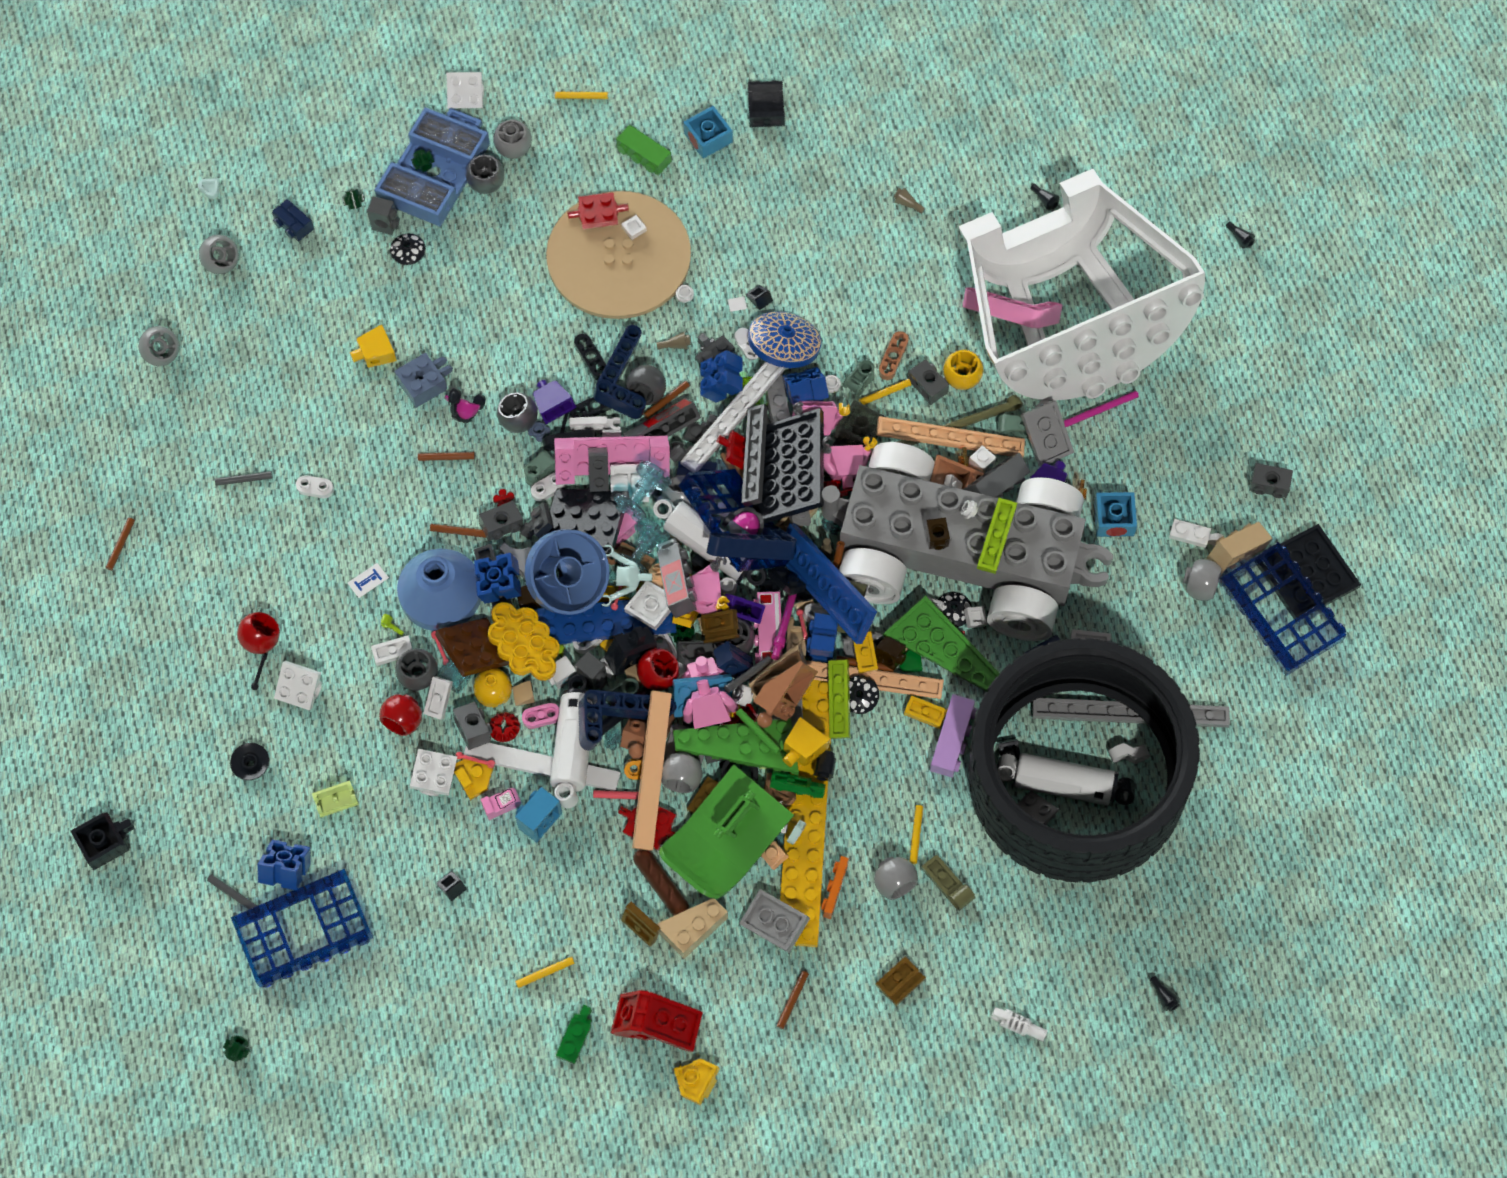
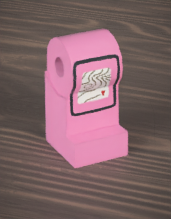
(501, 803)

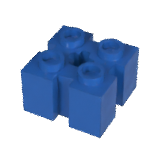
(721, 376)
(805, 386)
(497, 578)
(821, 638)
(283, 865)

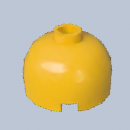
(492, 687)

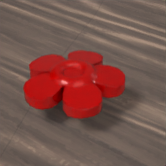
(502, 498)

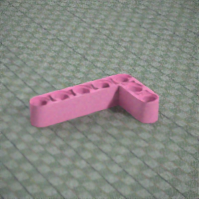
(1015, 311)

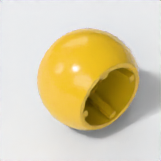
(967, 363)

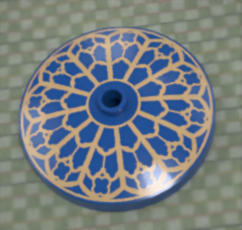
(784, 339)

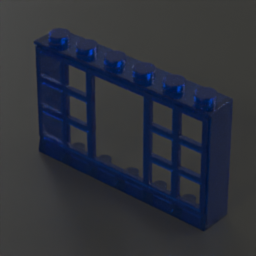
(734, 484)
(1259, 623)
(282, 902)

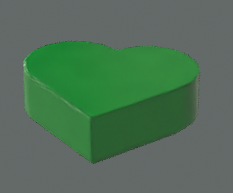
(912, 663)

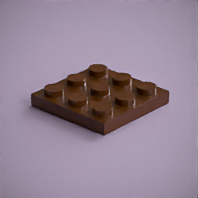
(470, 647)

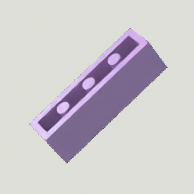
(952, 736)

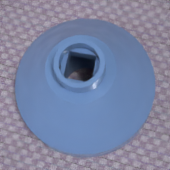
(581, 574)
(438, 589)

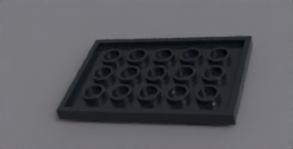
(793, 466)

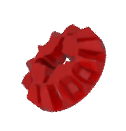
(509, 732)

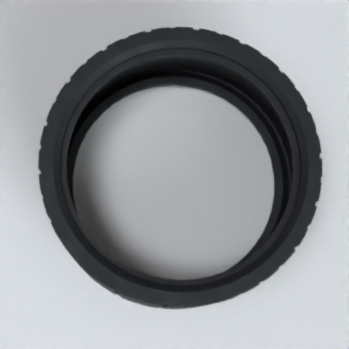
(1099, 669)

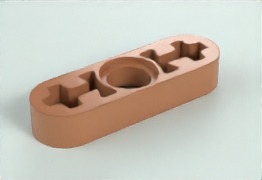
(893, 362)

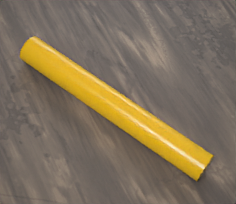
(581, 95)
(884, 392)
(916, 834)
(544, 972)

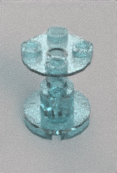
(650, 479)
(649, 538)

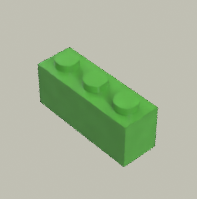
(643, 150)

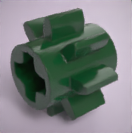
(422, 160)
(353, 199)
(683, 633)
(236, 1048)

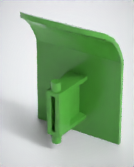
(725, 835)

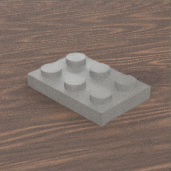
(1047, 433)
(774, 921)

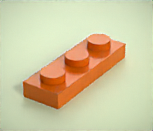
(834, 887)

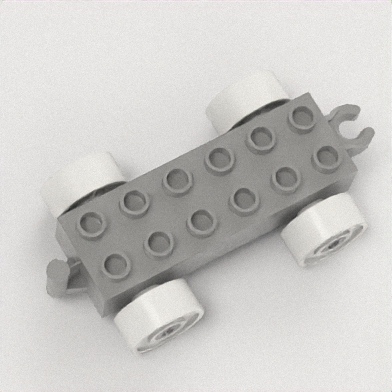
(887, 534)

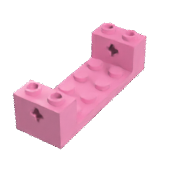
(572, 454)

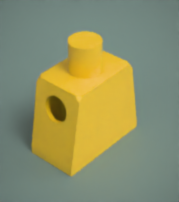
(374, 348)
(804, 744)

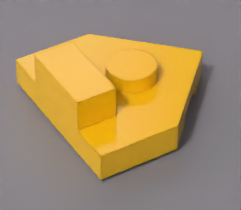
(473, 777)
(696, 1080)

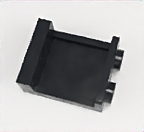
(766, 104)

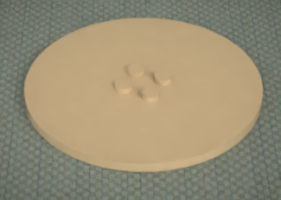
(619, 276)

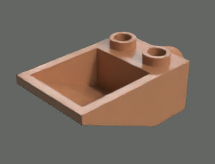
(945, 466)
(783, 693)
(634, 735)

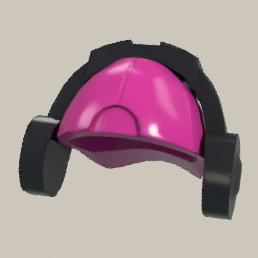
(462, 409)
(746, 518)

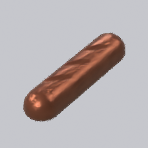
(660, 882)

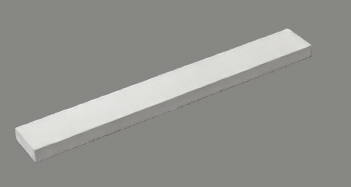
(731, 416)
(540, 764)

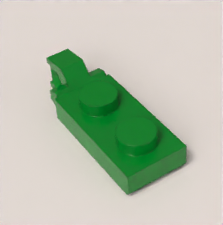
(796, 784)
(575, 1036)

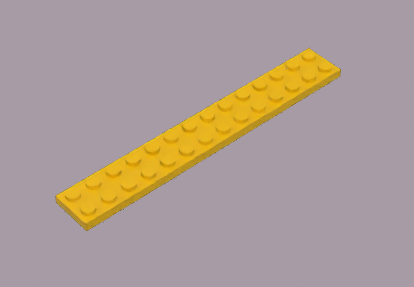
(804, 866)

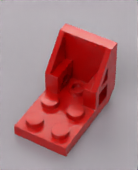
(652, 1016)

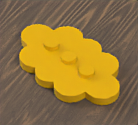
(523, 641)

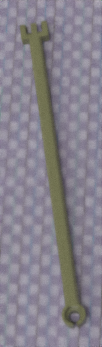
(1013, 404)

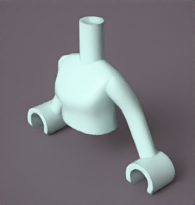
(626, 576)

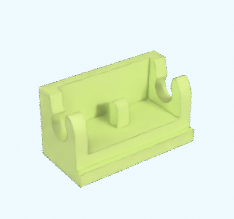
(335, 799)

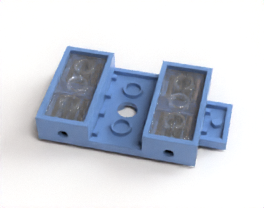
(453, 143)

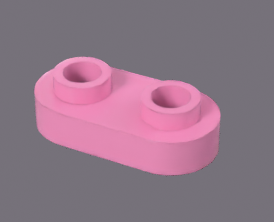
(541, 716)

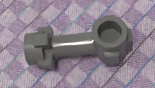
(677, 452)

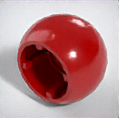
(258, 633)
(655, 665)
(400, 714)

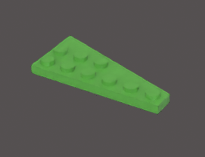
(934, 637)
(737, 744)

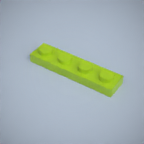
(997, 535)
(839, 699)

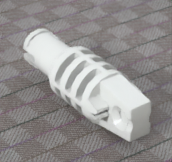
(1018, 1024)

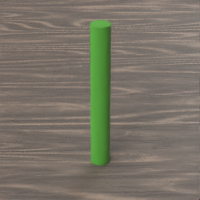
(758, 731)

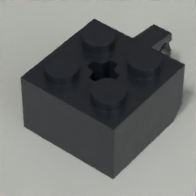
(628, 649)
(111, 835)

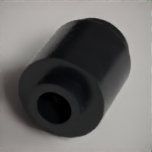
(825, 766)

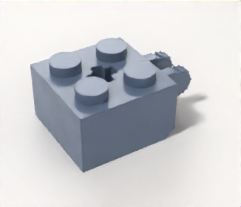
(422, 379)

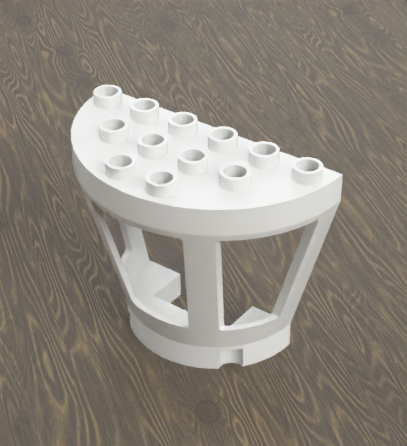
(1106, 347)

